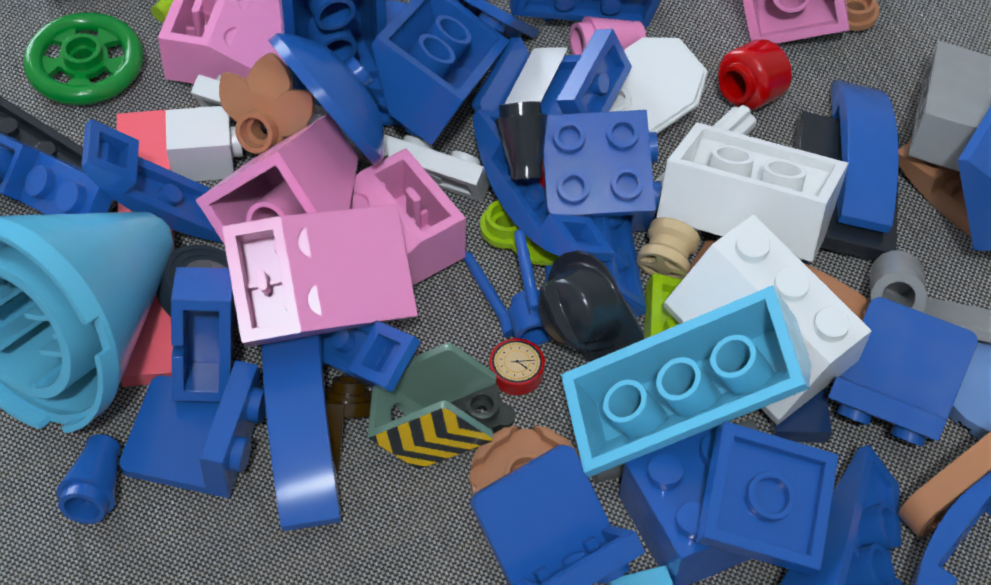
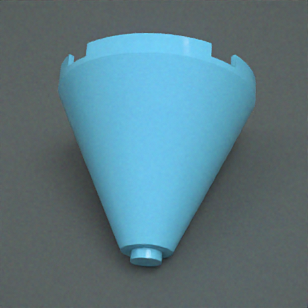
(73, 309)

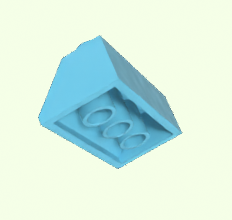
(686, 380)

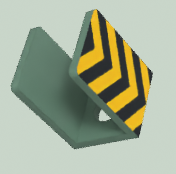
(431, 424)

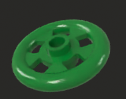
(83, 58)

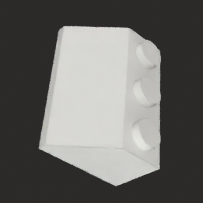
(726, 177)
(753, 260)

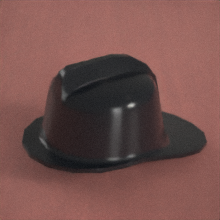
(585, 307)

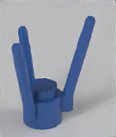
(522, 317)

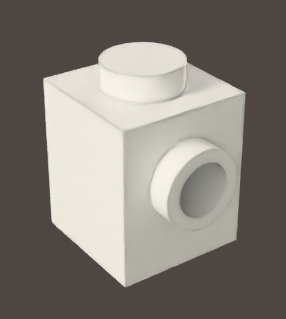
(201, 143)

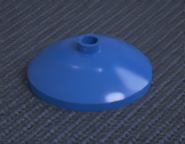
(338, 88)

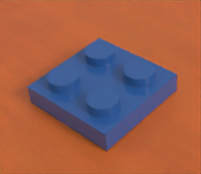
(767, 498)

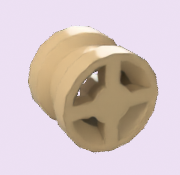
(668, 248)

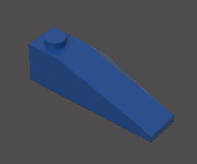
(860, 528)

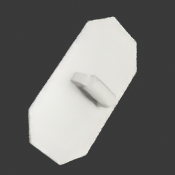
(662, 80)

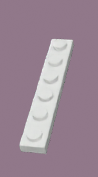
(453, 172)

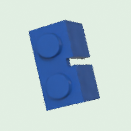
(201, 333)

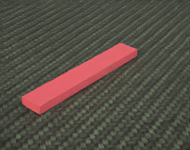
(153, 348)

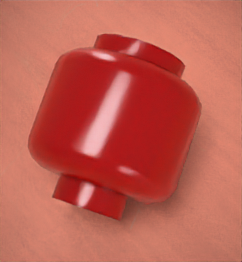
(754, 74)

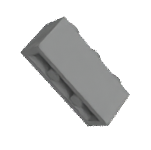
(950, 104)

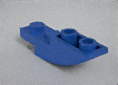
(47, 181)

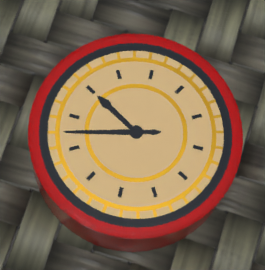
(517, 366)

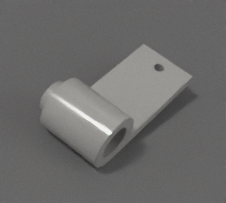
(902, 280)

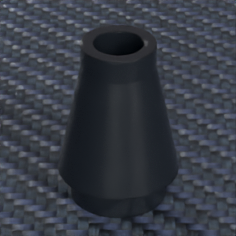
(523, 138)

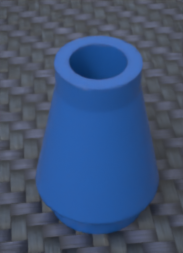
(90, 483)

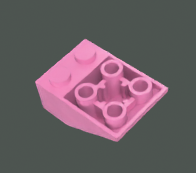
(216, 37)
(429, 220)
(318, 273)

